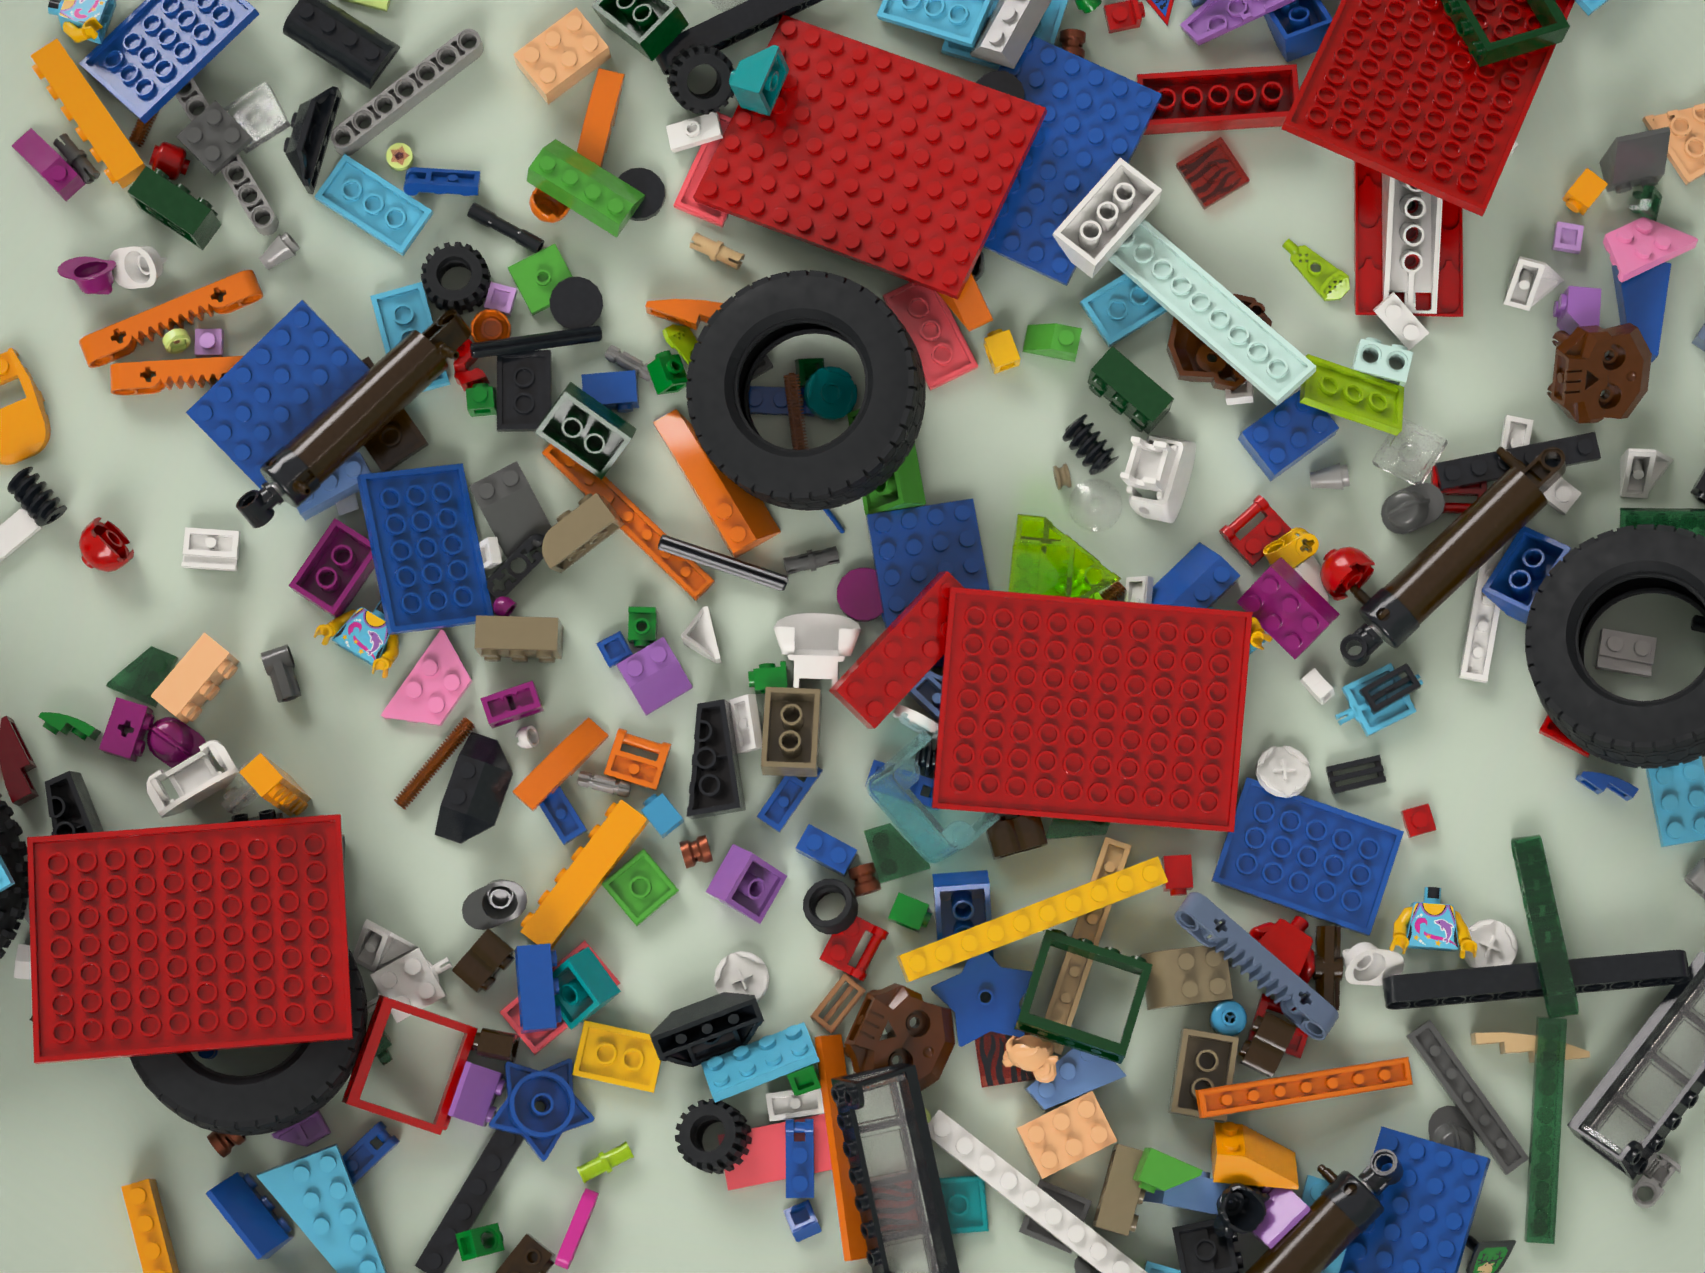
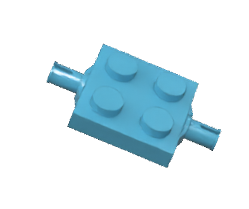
(1362, 713)

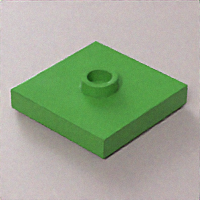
(538, 276)
(640, 887)

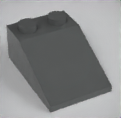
(1635, 160)
(510, 508)

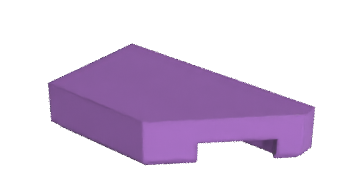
(305, 1132)

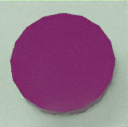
(860, 595)

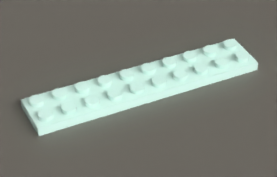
(1212, 313)

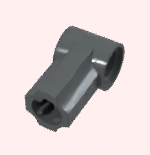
(279, 667)

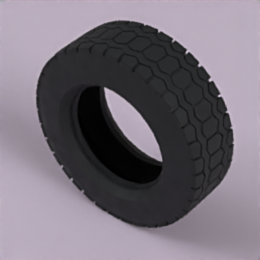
(740, 339)
(1556, 634)
(261, 1100)

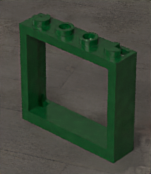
(1547, 12)
(1070, 1036)

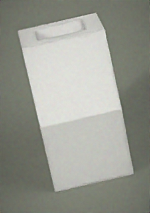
(1317, 686)
(23, 962)

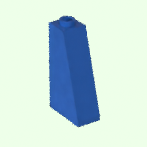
(1643, 302)

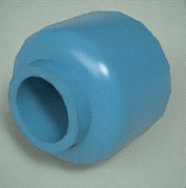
(1218, 1015)

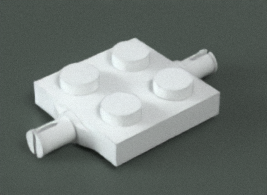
(410, 981)

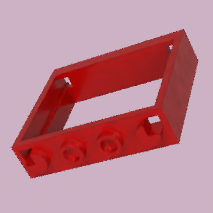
(368, 1051)

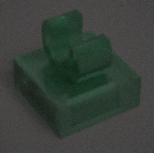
(1649, 202)
(382, 1052)

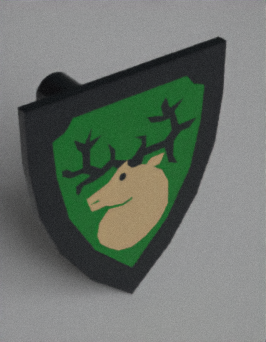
(1488, 1256)

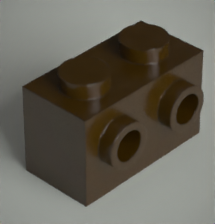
(528, 1257)

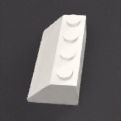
(1107, 217)

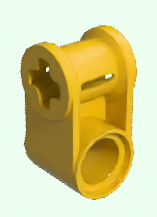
(1292, 547)

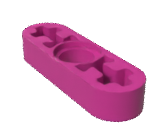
(576, 1228)

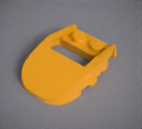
(24, 423)

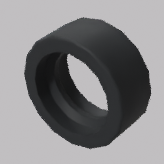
(843, 920)

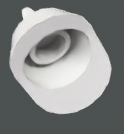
(137, 266)
(1370, 965)

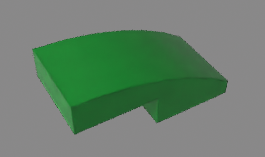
(59, 722)

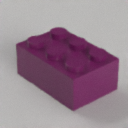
(335, 569)
(1288, 608)

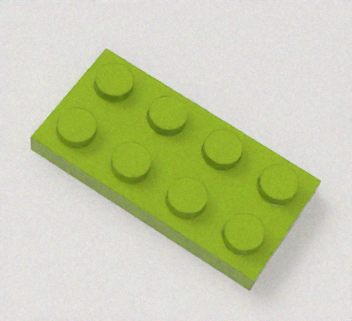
(1354, 396)

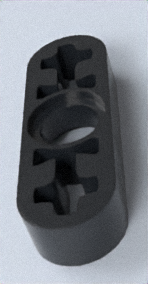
(506, 564)

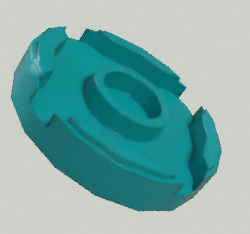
(830, 393)

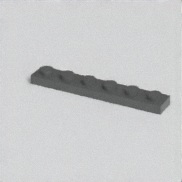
(1467, 1097)

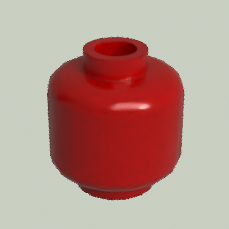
(170, 160)

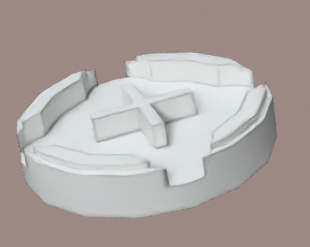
(915, 720)
(1283, 771)
(1494, 943)
(742, 974)

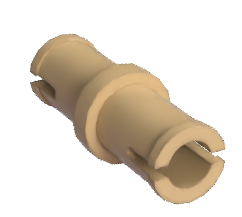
(717, 251)

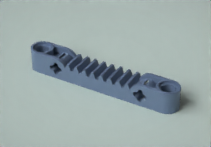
(1201, 919)

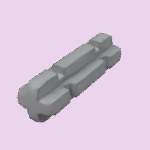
(627, 362)
(604, 784)

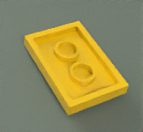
(617, 1057)

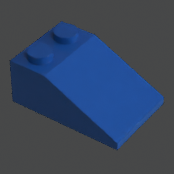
(1299, 27)
(961, 901)

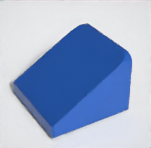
(802, 1221)

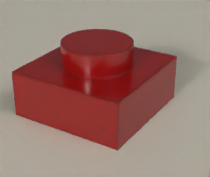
(1418, 820)

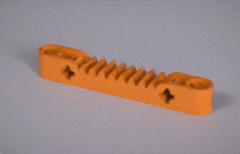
(103, 346)
(131, 377)

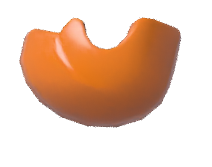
(547, 208)
(490, 325)

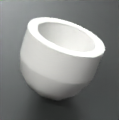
(527, 737)

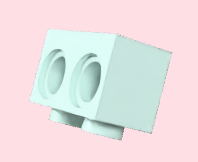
(1382, 354)

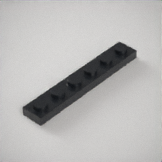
(1491, 467)
(469, 1201)

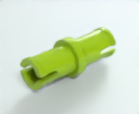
(605, 1162)

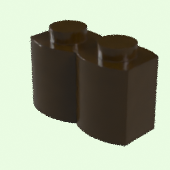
(1015, 835)
(483, 961)
(496, 1044)
(1267, 1044)

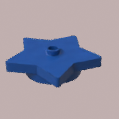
(972, 1015)
(553, 1088)

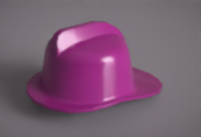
(89, 273)
(173, 741)

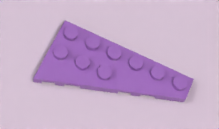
(1223, 16)

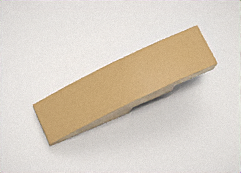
(1522, 1043)

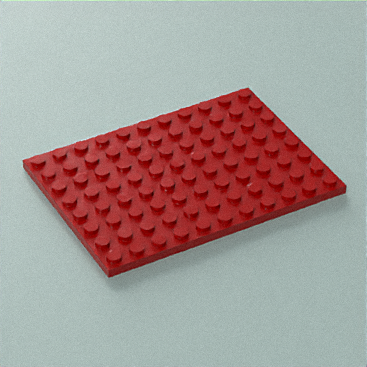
(1411, 99)
(874, 158)
(1091, 709)
(188, 938)

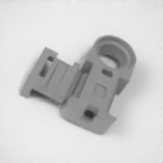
(1658, 1174)

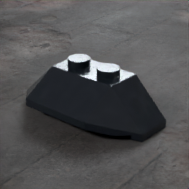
(311, 135)
(474, 790)
(707, 1028)

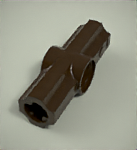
(1328, 964)

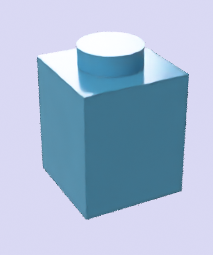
(661, 814)

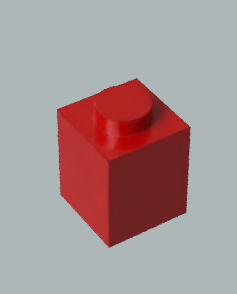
(1178, 873)

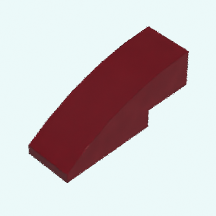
(15, 763)

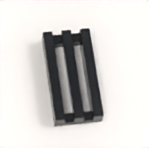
(1370, 700)
(1377, 769)

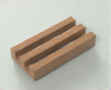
(823, 1022)

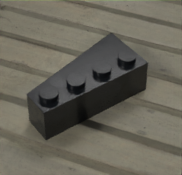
(715, 764)
(71, 805)

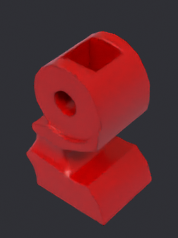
(463, 376)

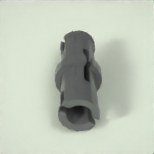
(76, 158)
(811, 560)

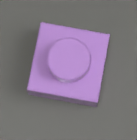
(1567, 237)
(500, 298)
(209, 342)

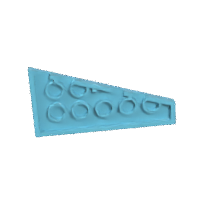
(326, 1208)

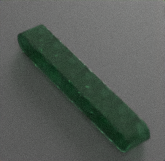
(1544, 926)

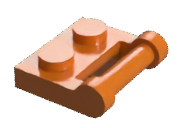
(635, 768)

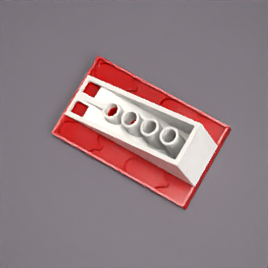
(1405, 249)

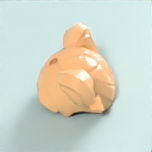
(1031, 1055)

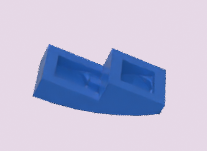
(1599, 782)

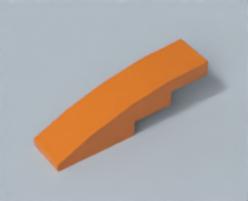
(600, 115)
(683, 311)
(560, 764)

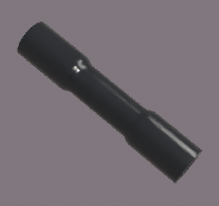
(492, 221)

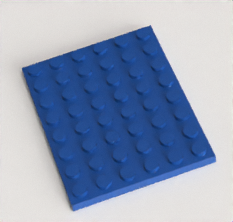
(1087, 128)

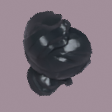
(1239, 1210)

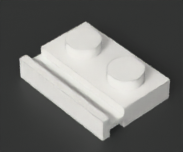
(211, 549)
(1626, 653)

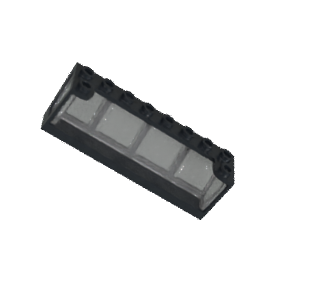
(1650, 1081)
(894, 1171)

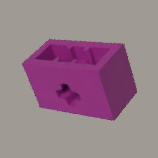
(127, 715)

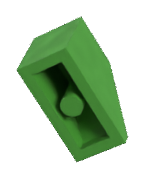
(1053, 341)
(1162, 1171)

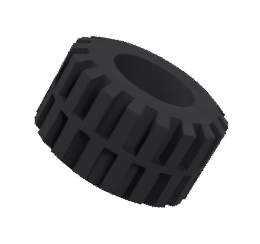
(685, 63)
(455, 257)
(692, 1132)

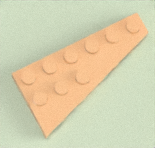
(1686, 139)

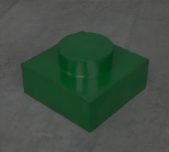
(806, 367)

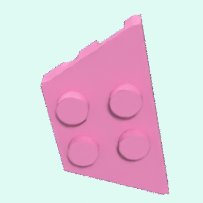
(1644, 246)
(431, 686)

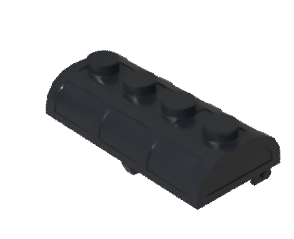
(340, 40)

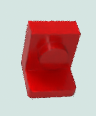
(1124, 15)

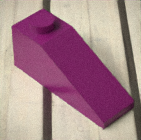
(49, 164)

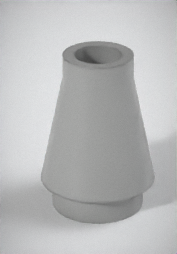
(280, 250)
(1331, 477)

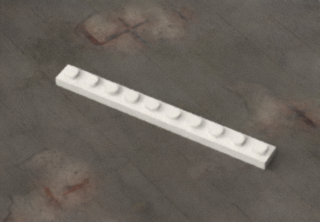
(1484, 612)
(1028, 1197)

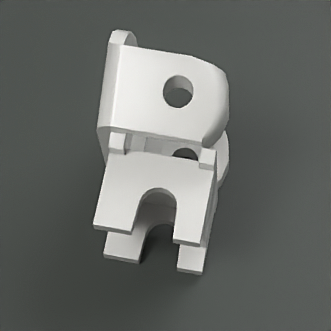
(1159, 466)
(816, 643)
(192, 779)

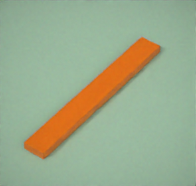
(637, 524)
(832, 1065)
(1303, 1087)

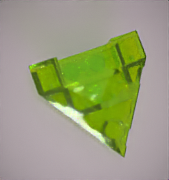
(1053, 563)

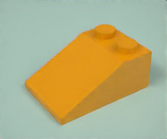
(1251, 1158)

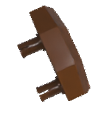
(1190, 354)
(1584, 372)
(923, 1045)

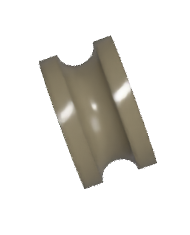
(1062, 476)

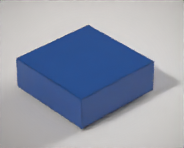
(614, 649)

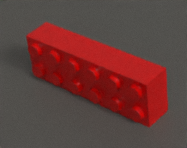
(1221, 98)
(898, 655)

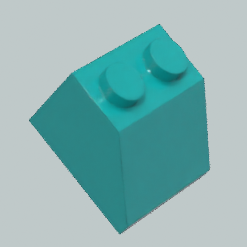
(759, 80)
(583, 987)

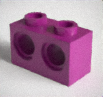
(512, 704)

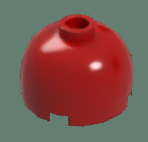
(104, 546)
(1344, 569)

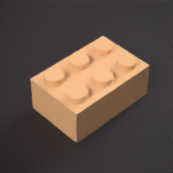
(562, 55)
(195, 679)
(1066, 1135)

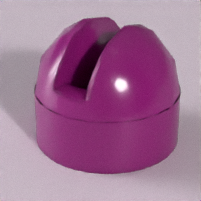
(504, 606)

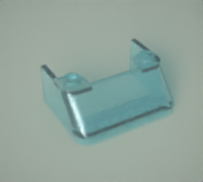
(892, 794)

